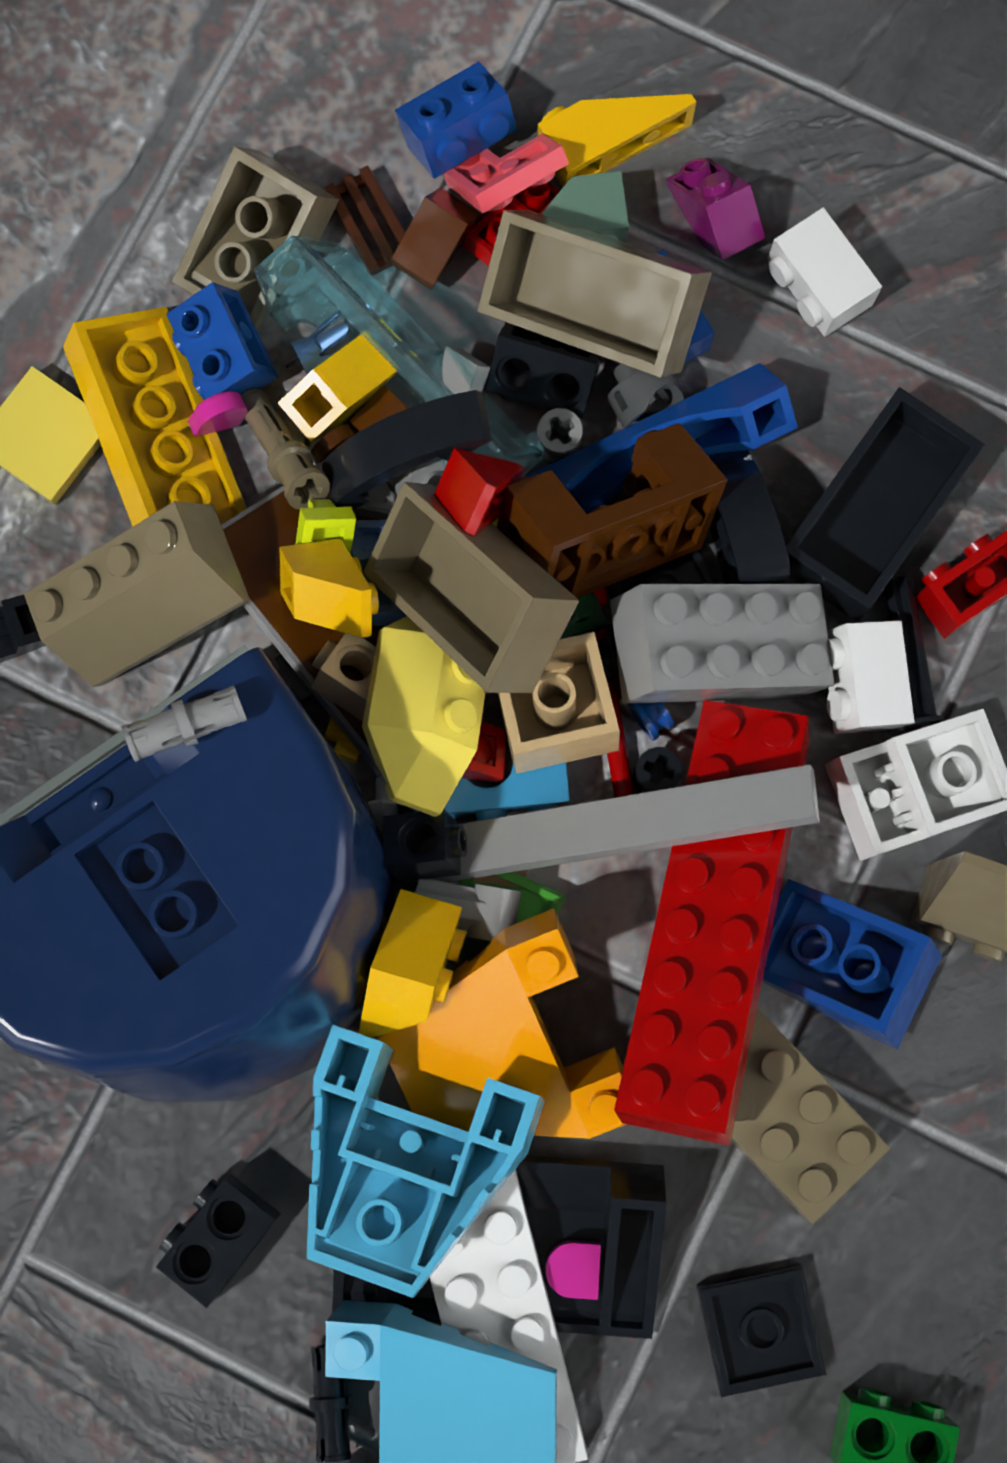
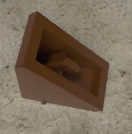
(434, 237)

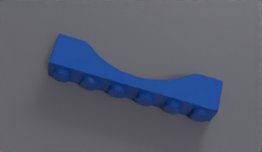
(721, 419)

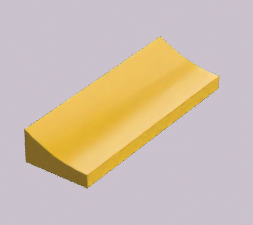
(141, 408)

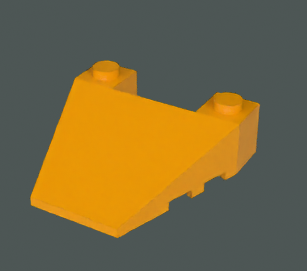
(497, 1033)

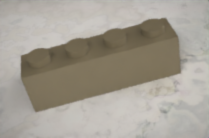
(139, 592)

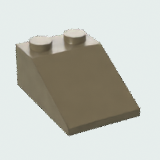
(246, 220)
(965, 901)

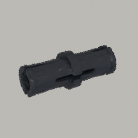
(330, 1411)

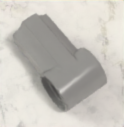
(484, 908)

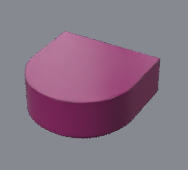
(218, 413)
(574, 1269)

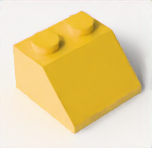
(411, 964)

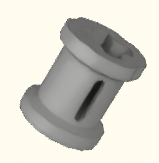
(565, 423)

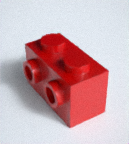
(969, 588)

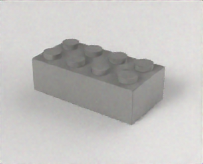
(720, 642)

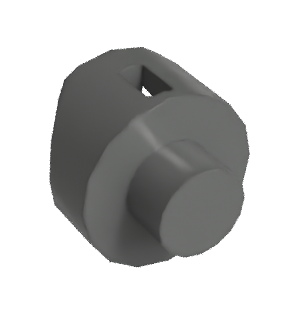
(641, 394)

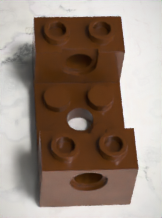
(657, 518)

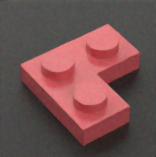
(493, 181)

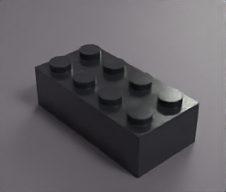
(880, 503)

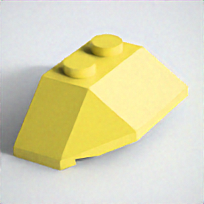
(420, 718)

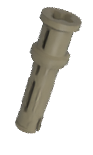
(288, 460)

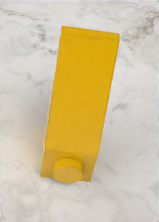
(613, 130)

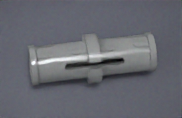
(183, 723)

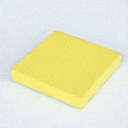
(45, 435)

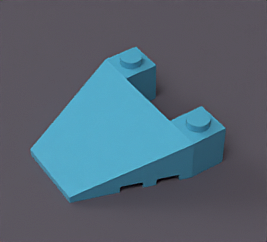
(396, 1185)
(443, 1391)

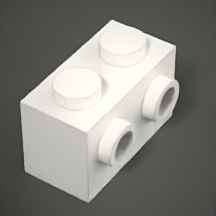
(822, 272)
(869, 678)

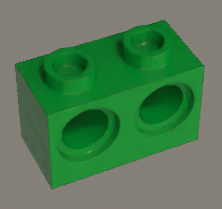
(896, 1432)

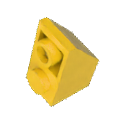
(337, 388)
(327, 587)

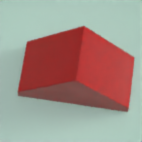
(475, 488)

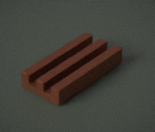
(351, 187)

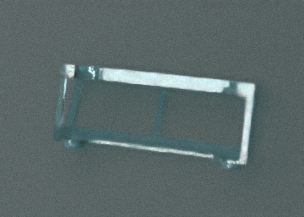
(319, 287)

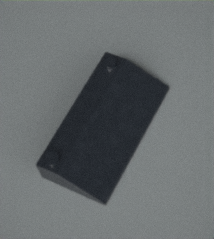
(576, 1201)

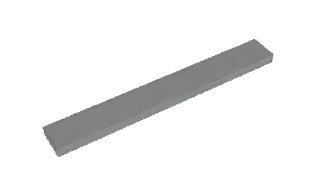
(637, 823)

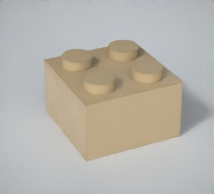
(566, 714)

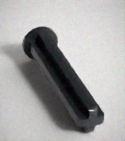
(903, 607)

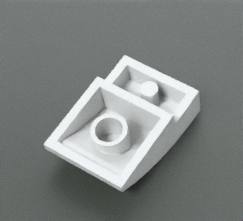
(920, 784)

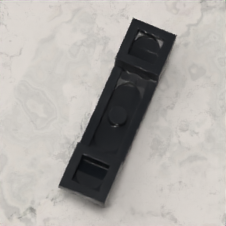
(404, 443)

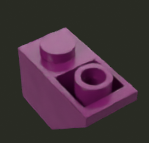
(717, 207)

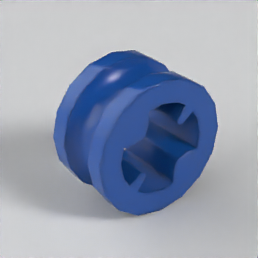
(651, 718)

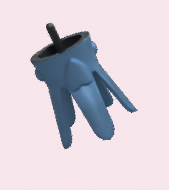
(312, 347)

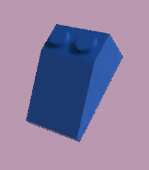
(849, 963)

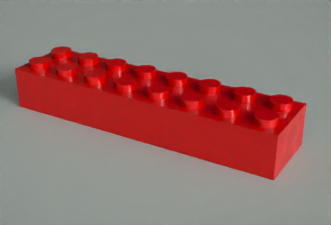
(710, 943)

